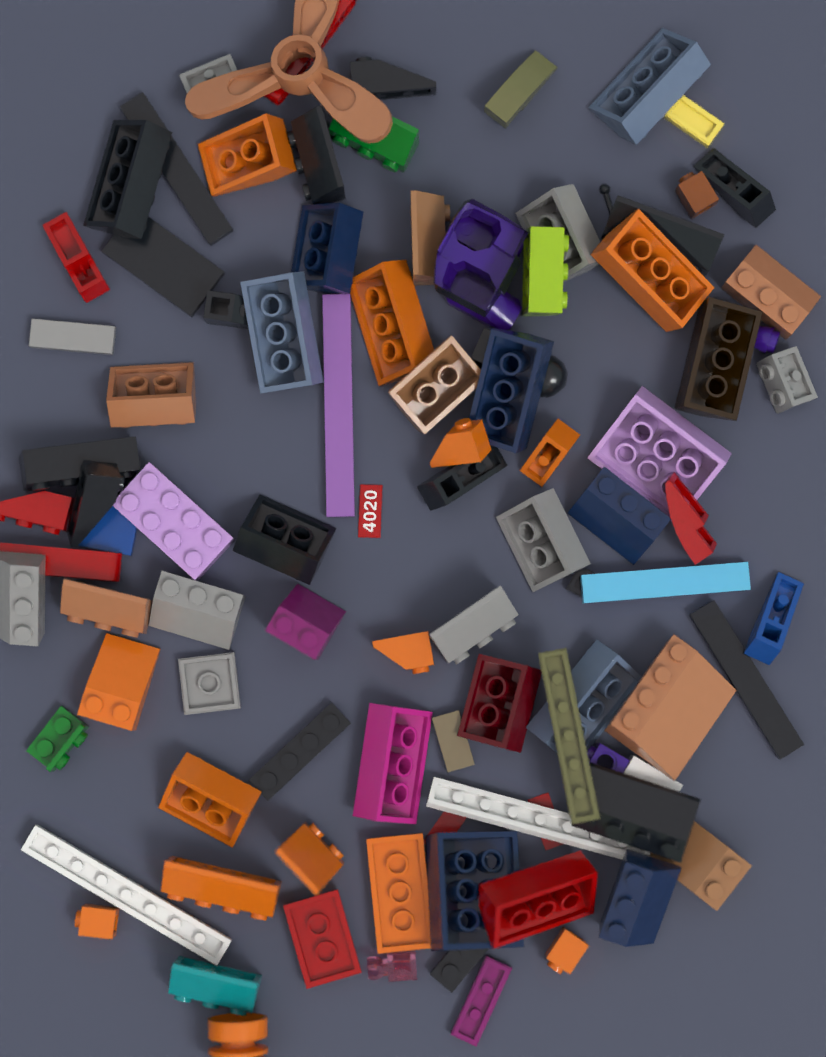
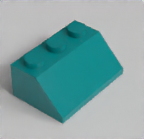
(214, 985)

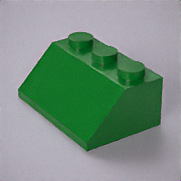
(393, 150)

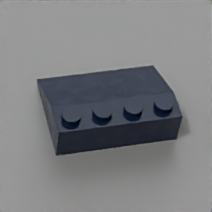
(454, 871)

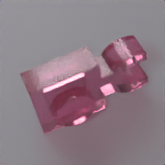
(397, 966)

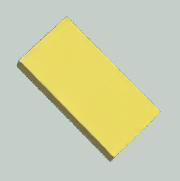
(694, 121)

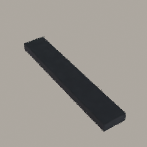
(183, 177)
(746, 679)

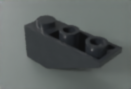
(225, 310)

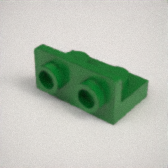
(58, 739)

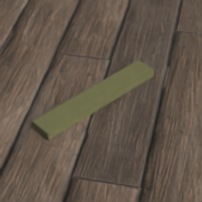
(568, 736)

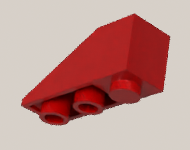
(39, 508)

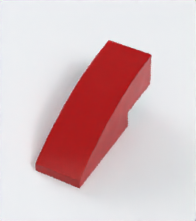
(76, 257)
(688, 520)

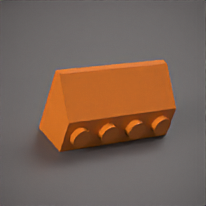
(653, 271)
(391, 320)
(220, 886)

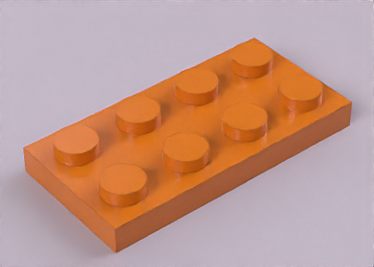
(399, 892)

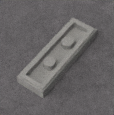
(72, 336)

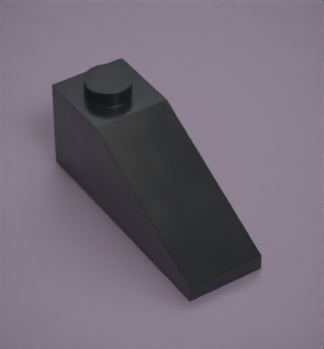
(389, 81)
(737, 188)
(459, 479)
(93, 498)

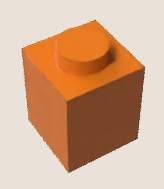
(97, 921)
(565, 951)

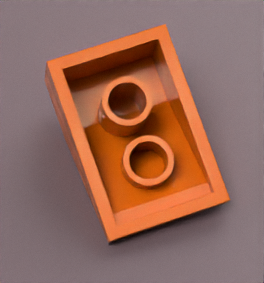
(247, 155)
(119, 682)
(310, 856)

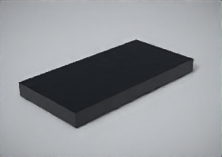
(166, 266)

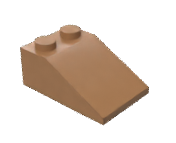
(709, 867)

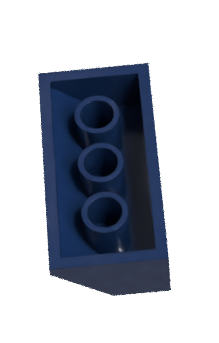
(511, 387)

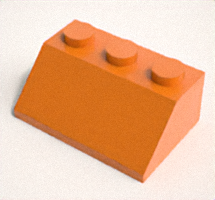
(209, 799)

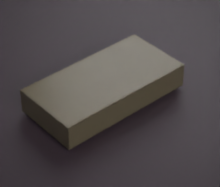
(454, 748)

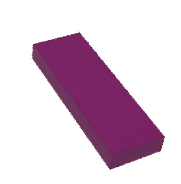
(481, 1000)

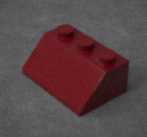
(499, 703)

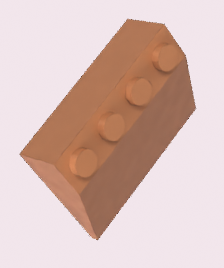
(671, 708)

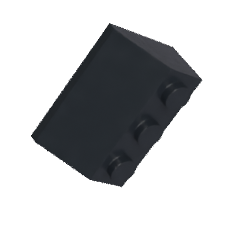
(316, 158)
(284, 539)

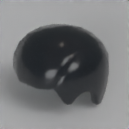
(555, 378)

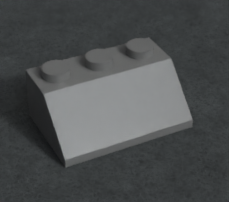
(565, 209)
(543, 540)
(22, 598)
(196, 610)
(474, 626)

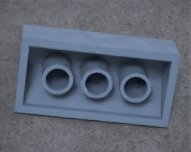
(650, 85)
(282, 332)
(601, 687)

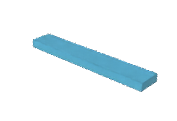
(665, 582)

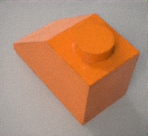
(462, 444)
(550, 452)
(408, 651)

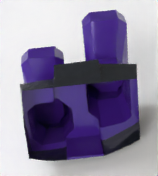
(479, 264)

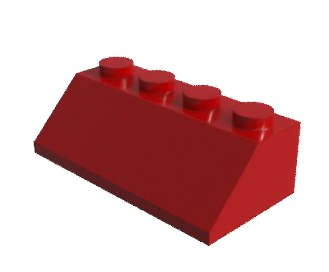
(538, 898)

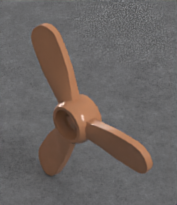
(342, 98)

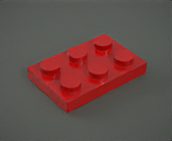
(322, 938)

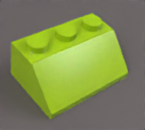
(544, 271)

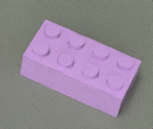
(173, 521)

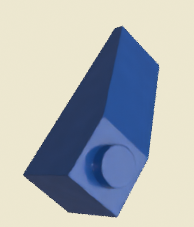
(774, 619)

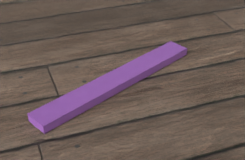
(338, 405)

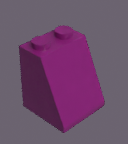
(305, 621)

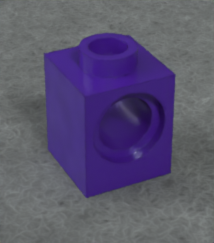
(619, 762)

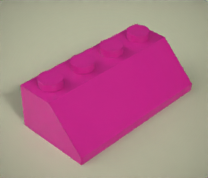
(392, 764)

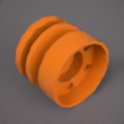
(238, 1035)

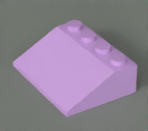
(652, 443)

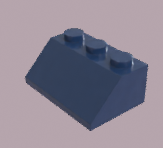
(327, 246)
(619, 516)
(638, 900)

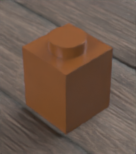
(696, 194)

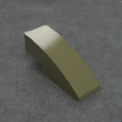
(519, 89)

